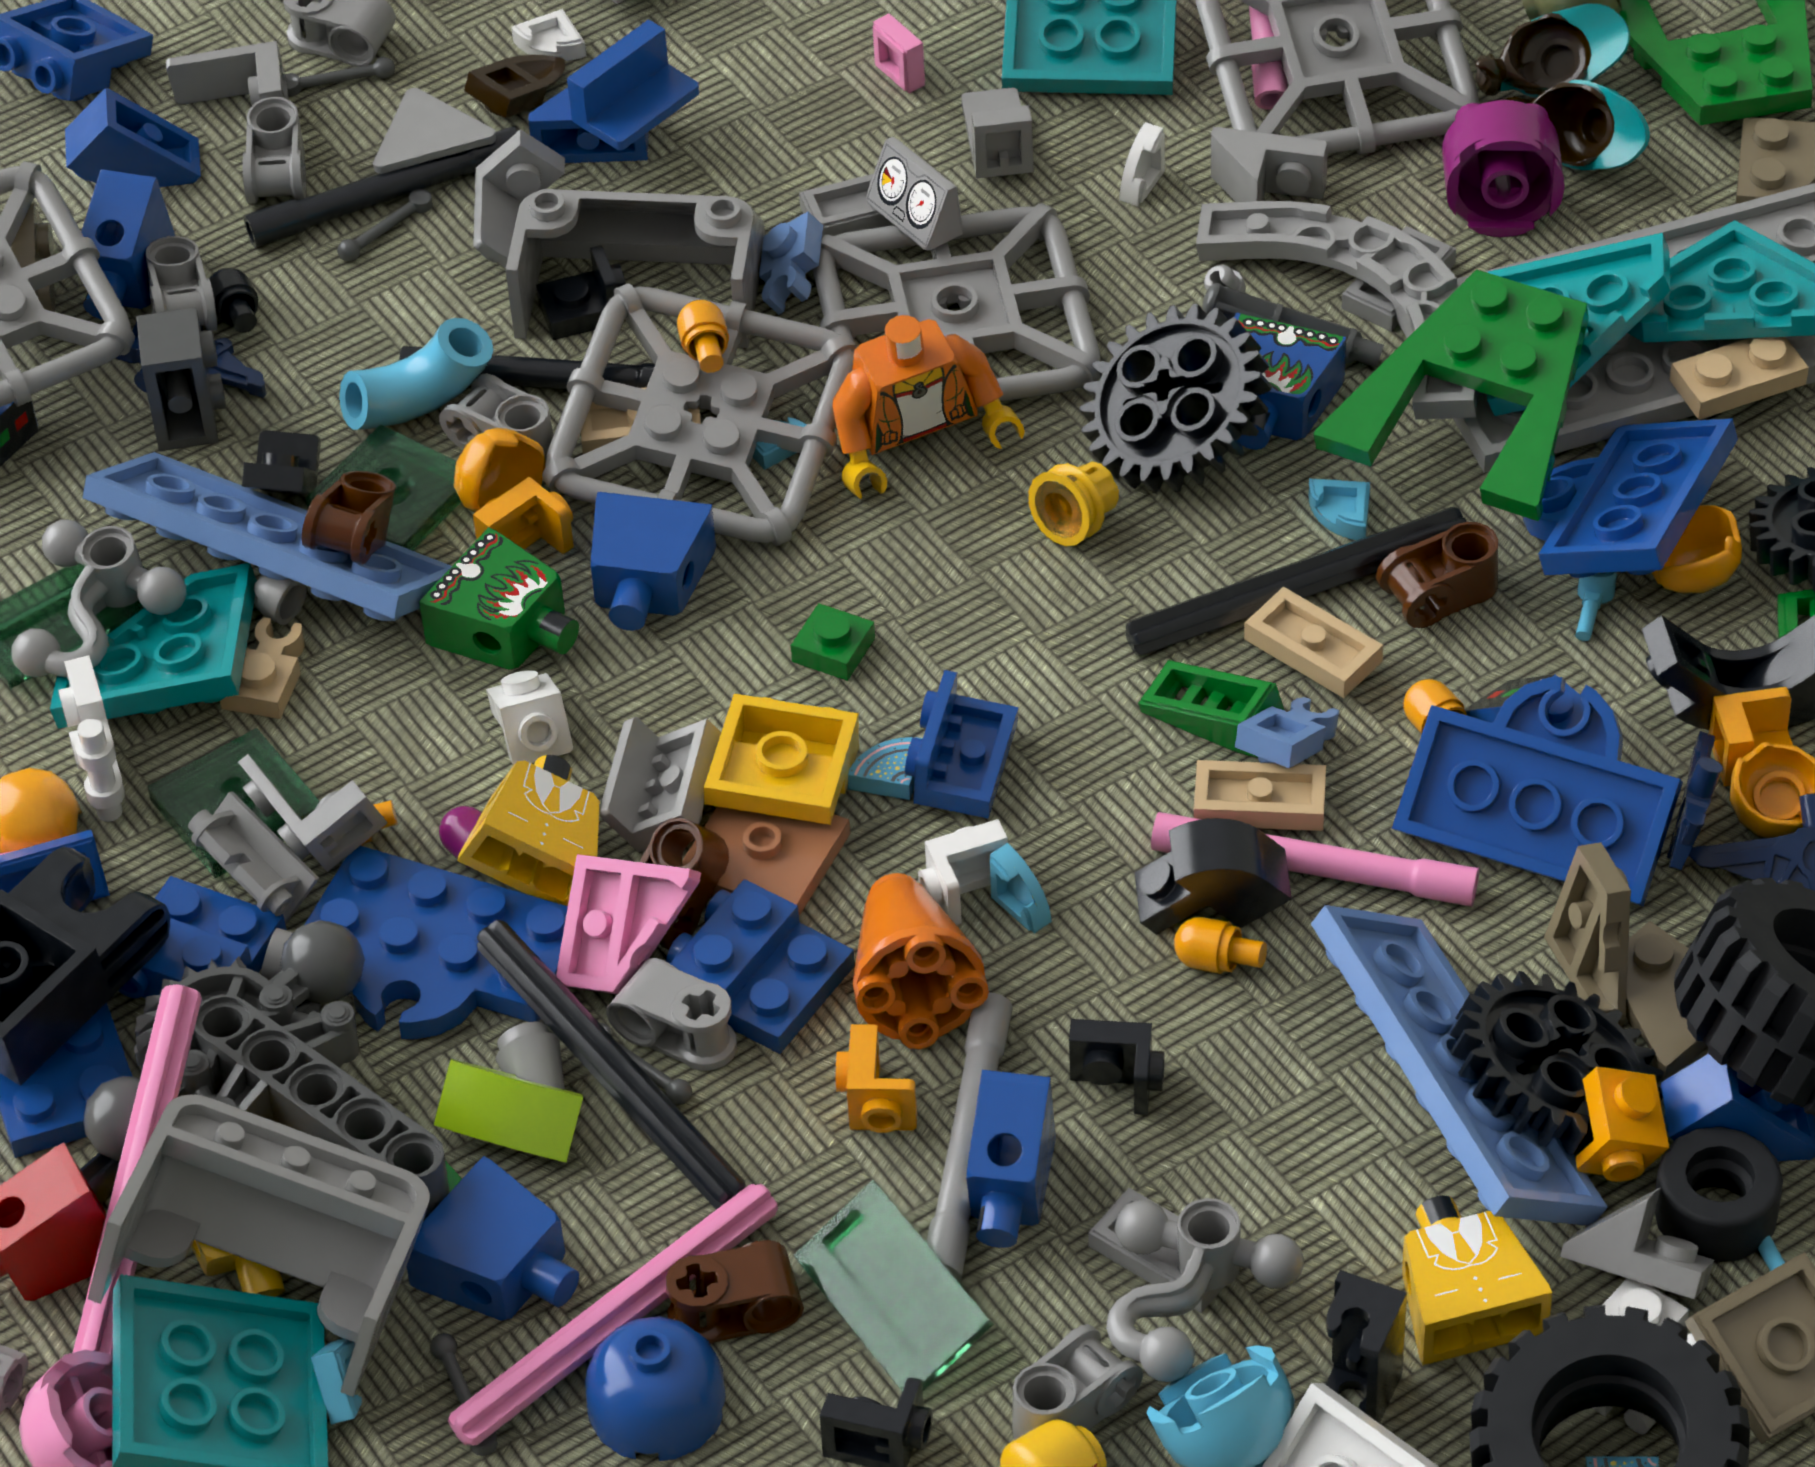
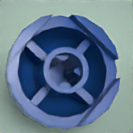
(655, 1389)

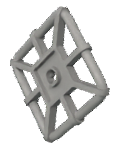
(1322, 70)
(980, 287)
(21, 310)
(719, 445)

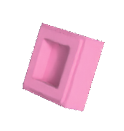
(898, 53)

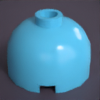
(1225, 1411)

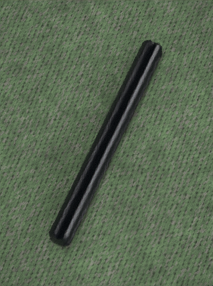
(1302, 577)
(610, 1064)

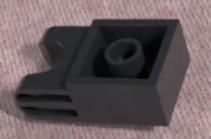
(65, 961)

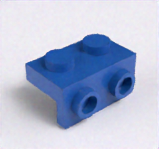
(961, 750)

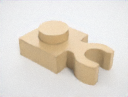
(268, 672)

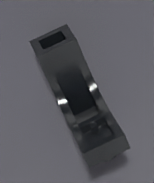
(1699, 672)

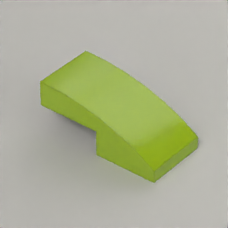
(508, 1110)

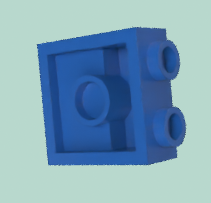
(68, 46)
(203, 928)
(764, 961)

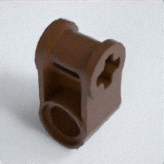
(351, 515)
(1445, 573)
(709, 859)
(739, 1290)

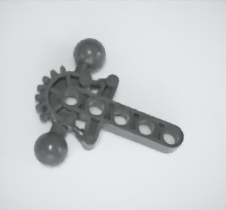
(281, 1061)

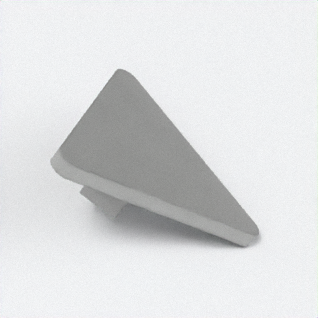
(427, 131)

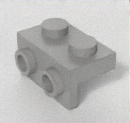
(657, 778)

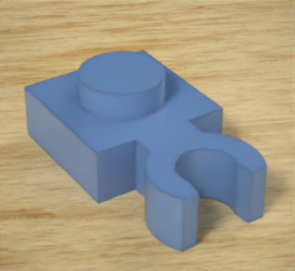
(786, 257)
(1287, 736)

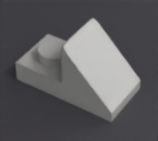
(1258, 162)
(1622, 1247)

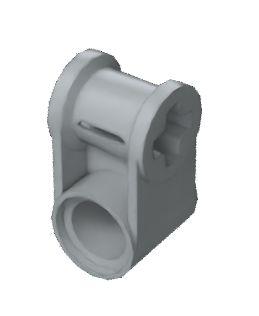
(340, 28)
(274, 151)
(179, 279)
(497, 408)
(675, 1016)
(1075, 1383)

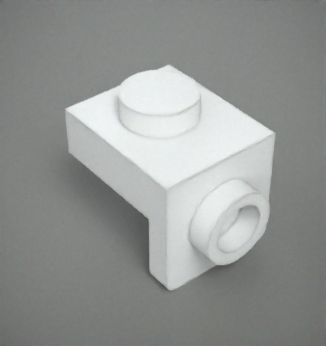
(531, 716)
(960, 864)

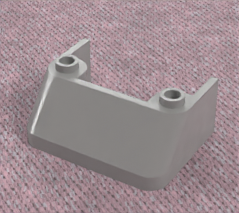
(632, 229)
(276, 1202)

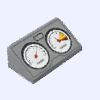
(915, 196)

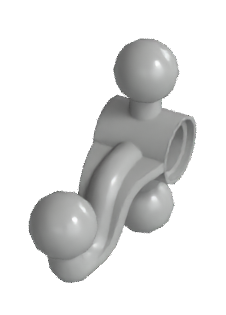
(110, 578)
(1143, 1229)

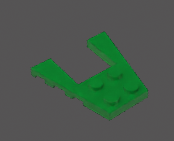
(1730, 71)
(1491, 340)

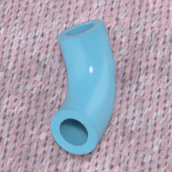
(418, 382)

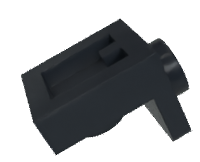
(576, 302)
(284, 463)
(1116, 1054)
(872, 1433)

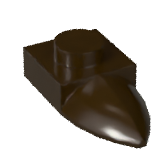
(514, 83)

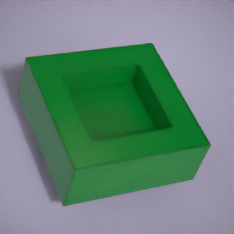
(833, 641)

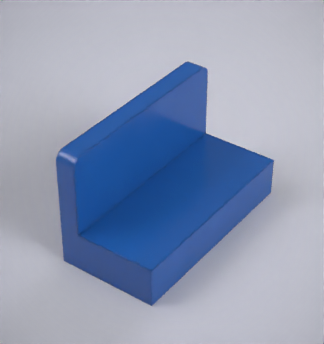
(629, 88)

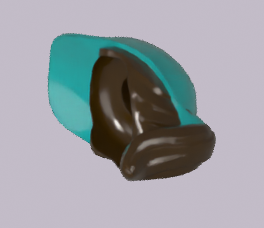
(1555, 50)
(1593, 125)

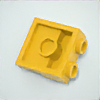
(782, 759)

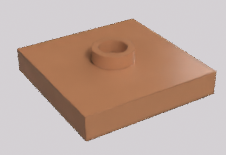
(776, 851)

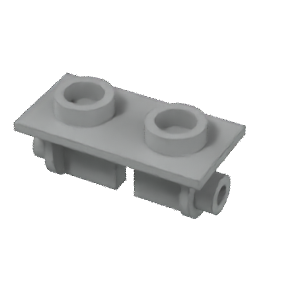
(254, 856)

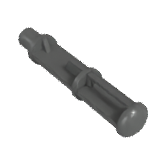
(1233, 301)

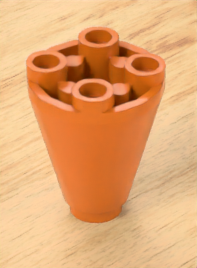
(914, 965)

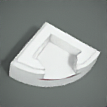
(550, 36)
(1143, 165)

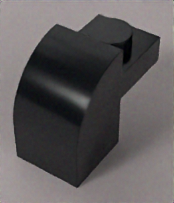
(1213, 865)

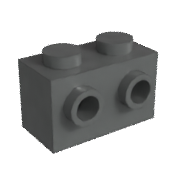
(178, 378)

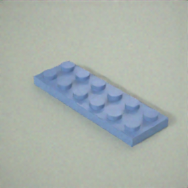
(260, 531)
(1414, 1004)

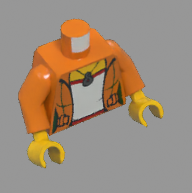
(910, 388)

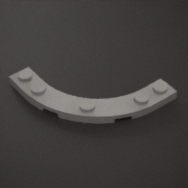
(1367, 250)

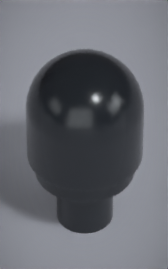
(234, 299)

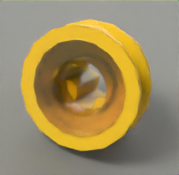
(1072, 501)

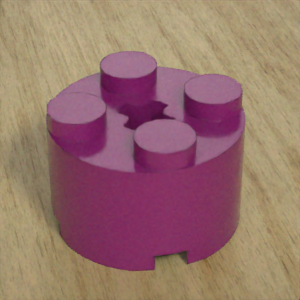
(1502, 166)

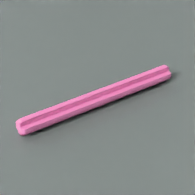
(157, 1087)
(626, 1302)

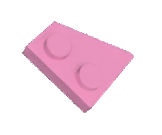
(618, 919)

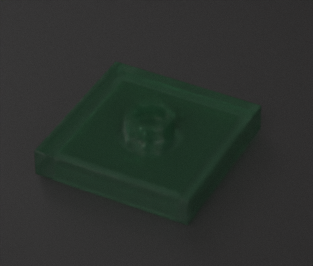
(421, 478)
(209, 780)

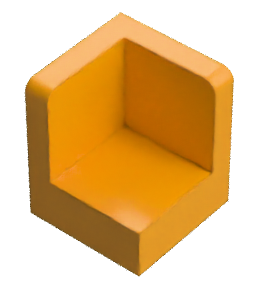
(1745, 722)

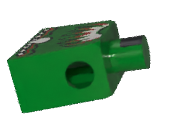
(497, 605)

